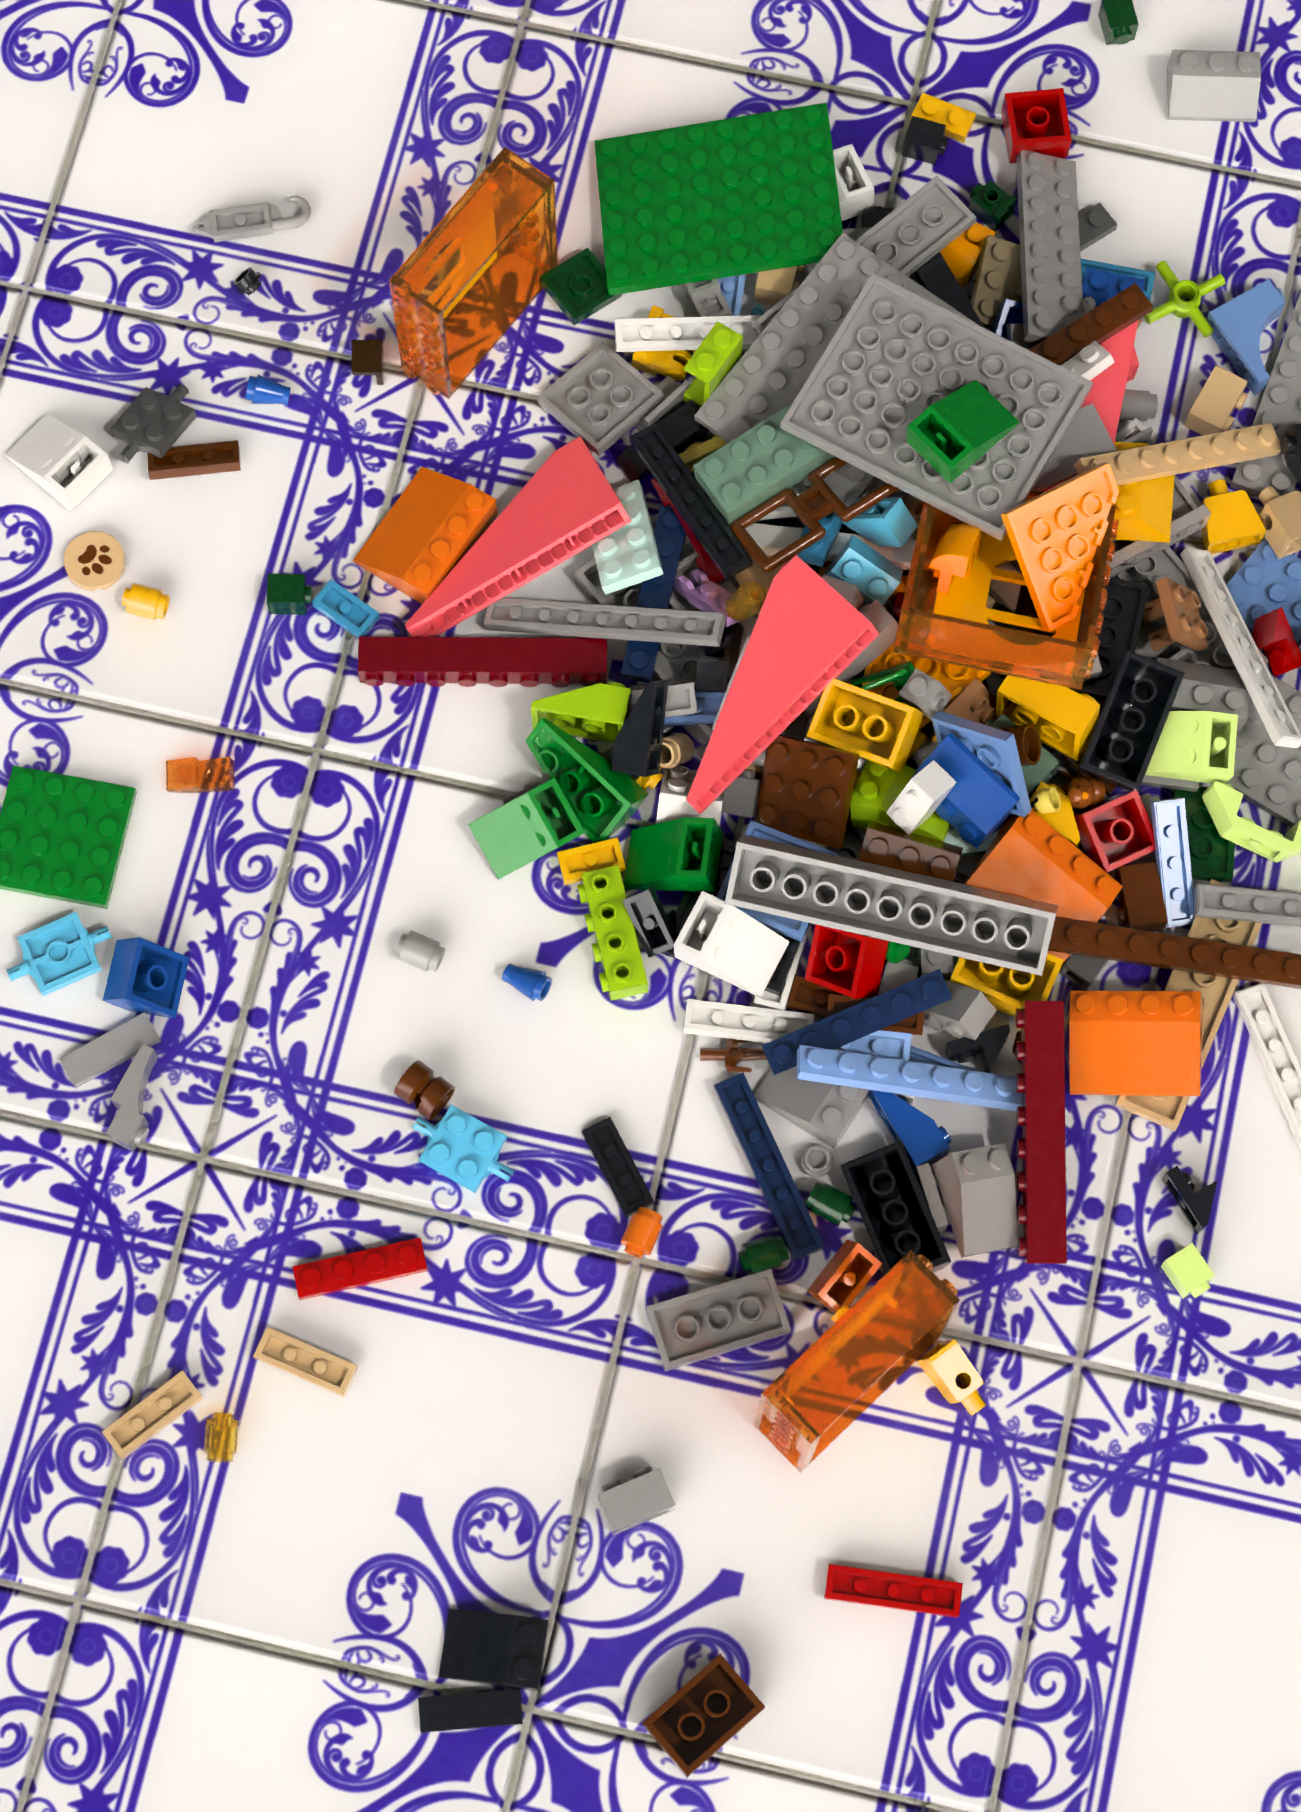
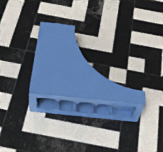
(1239, 327)

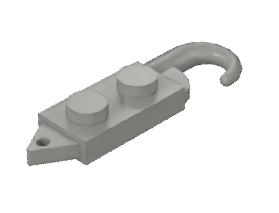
(250, 220)

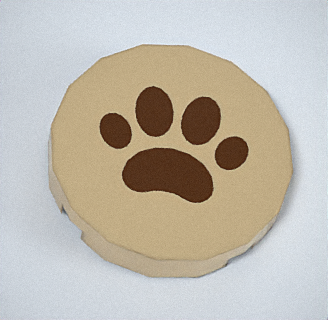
(94, 560)

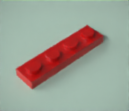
(360, 1268)
(893, 1591)

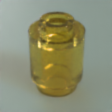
(745, 601)
(221, 1437)

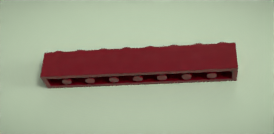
(482, 660)
(1042, 1132)

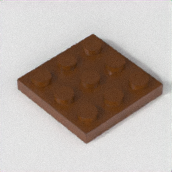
(807, 790)

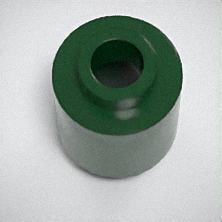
(830, 1203)
(763, 1254)

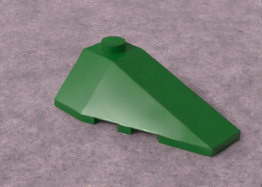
(595, 793)

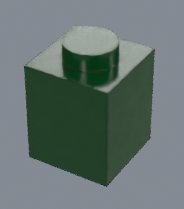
(1118, 21)
(288, 594)

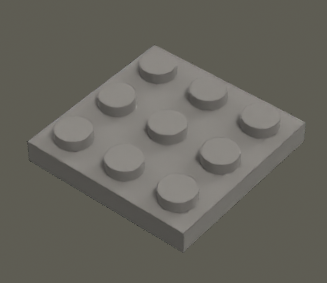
(601, 398)

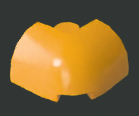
(965, 251)
(955, 554)

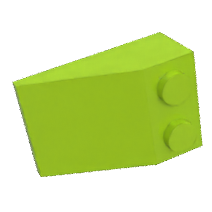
(587, 712)
(877, 792)

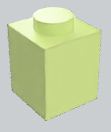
(1188, 1272)

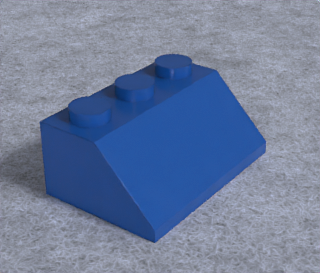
(978, 799)

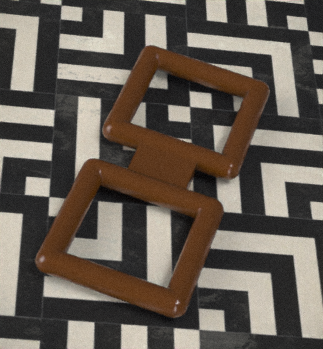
(810, 508)

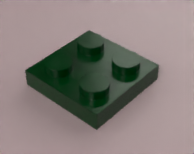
(578, 286)

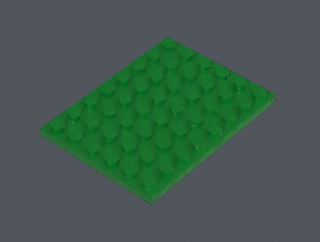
(718, 199)

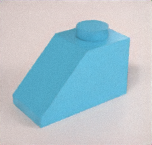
(885, 523)

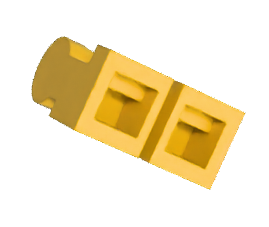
(662, 362)

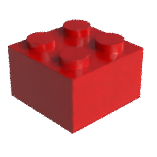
(1036, 123)
(1115, 830)
(846, 962)

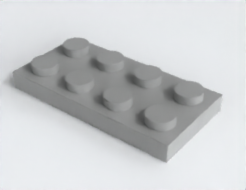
(718, 1320)

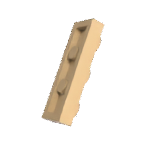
(305, 1361)
(152, 1415)

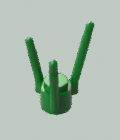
(897, 674)

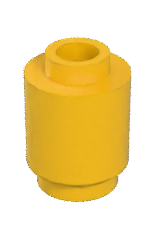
(145, 601)

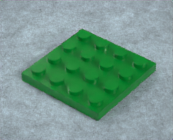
(62, 836)

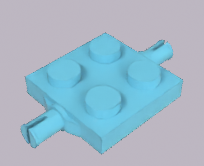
(59, 953)
(463, 1149)

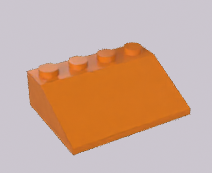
(427, 533)
(1043, 866)
(1135, 1043)

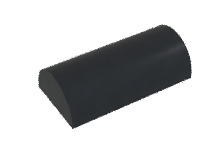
(1131, 721)
(894, 1207)

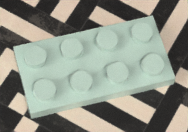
(630, 552)

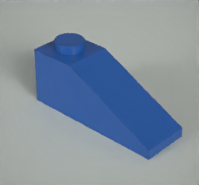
(918, 1133)

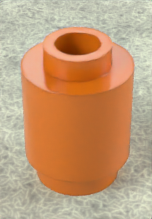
(642, 1232)

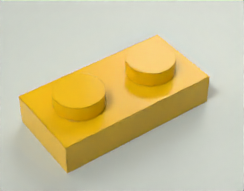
(957, 120)
(589, 858)

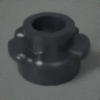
(247, 281)

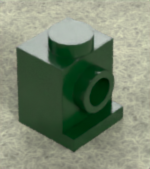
(991, 205)

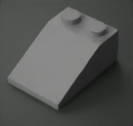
(814, 1106)
(979, 1198)

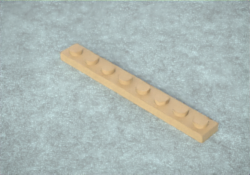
(1187, 454)

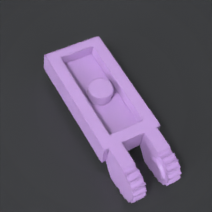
(706, 596)

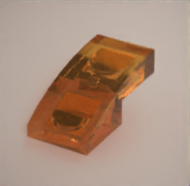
(198, 776)

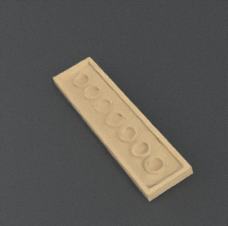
(1215, 995)

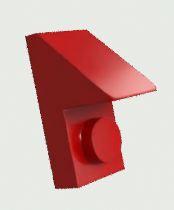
(1276, 638)

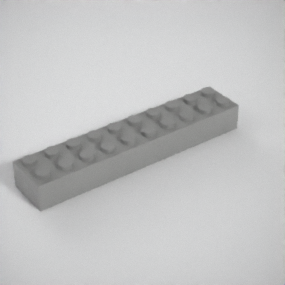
(891, 904)

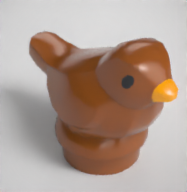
(1084, 792)

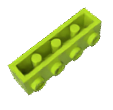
(614, 933)

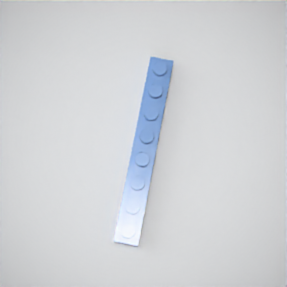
(907, 1078)

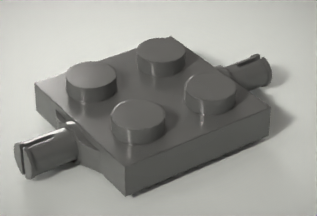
(153, 422)

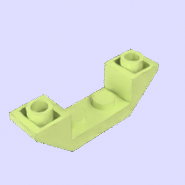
(1223, 807)

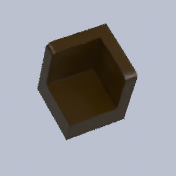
(368, 359)

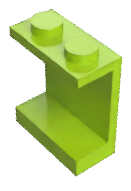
(712, 362)

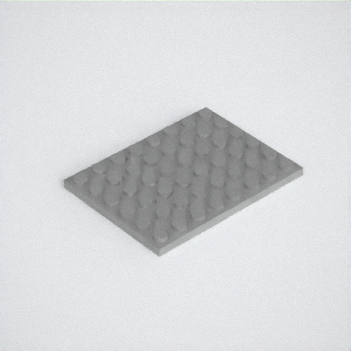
(791, 346)
(900, 358)

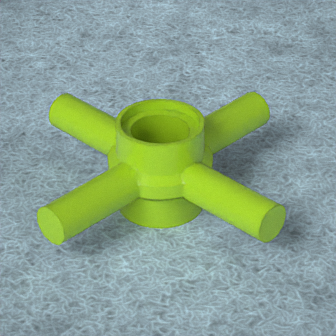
(1186, 289)

